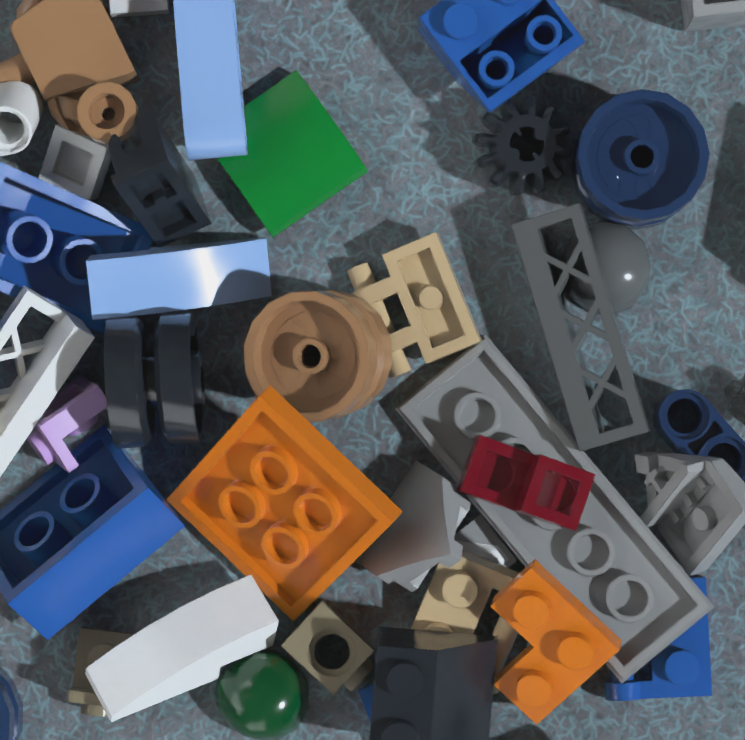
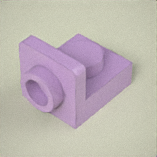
(69, 414)

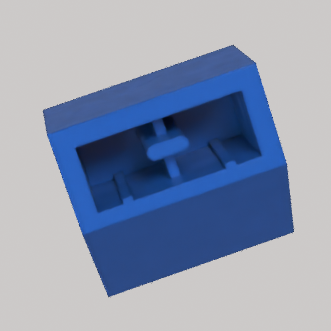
(498, 44)

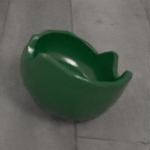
(262, 695)

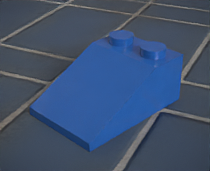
(51, 236)

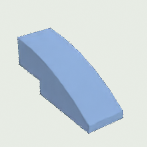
(178, 277)

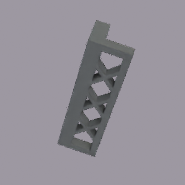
(561, 333)

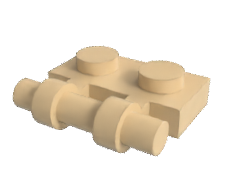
(429, 297)

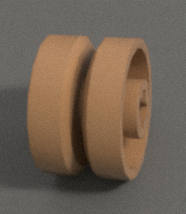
(332, 323)

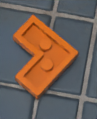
(563, 639)

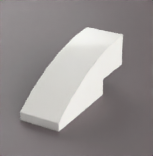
(183, 649)

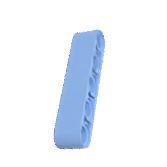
(210, 78)

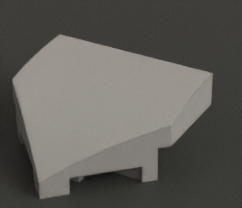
(694, 504)
(421, 533)

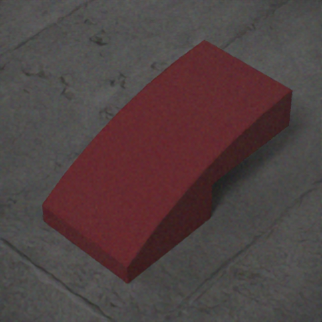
(525, 483)

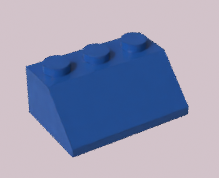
(79, 533)

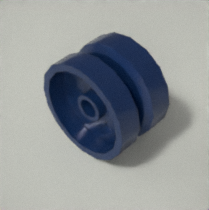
(664, 134)

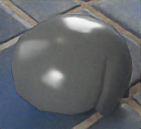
(622, 262)

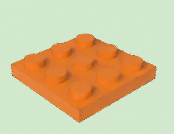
(283, 503)

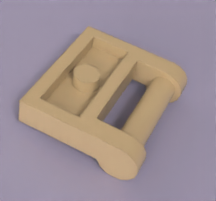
(459, 597)

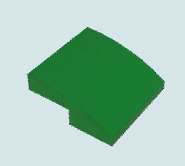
(293, 155)

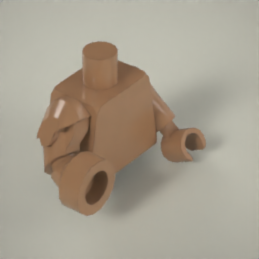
(76, 65)

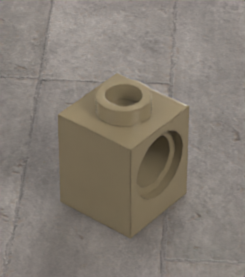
(302, 647)

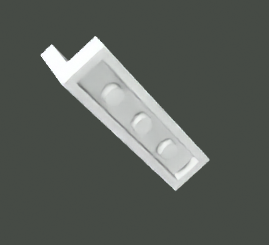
(44, 372)

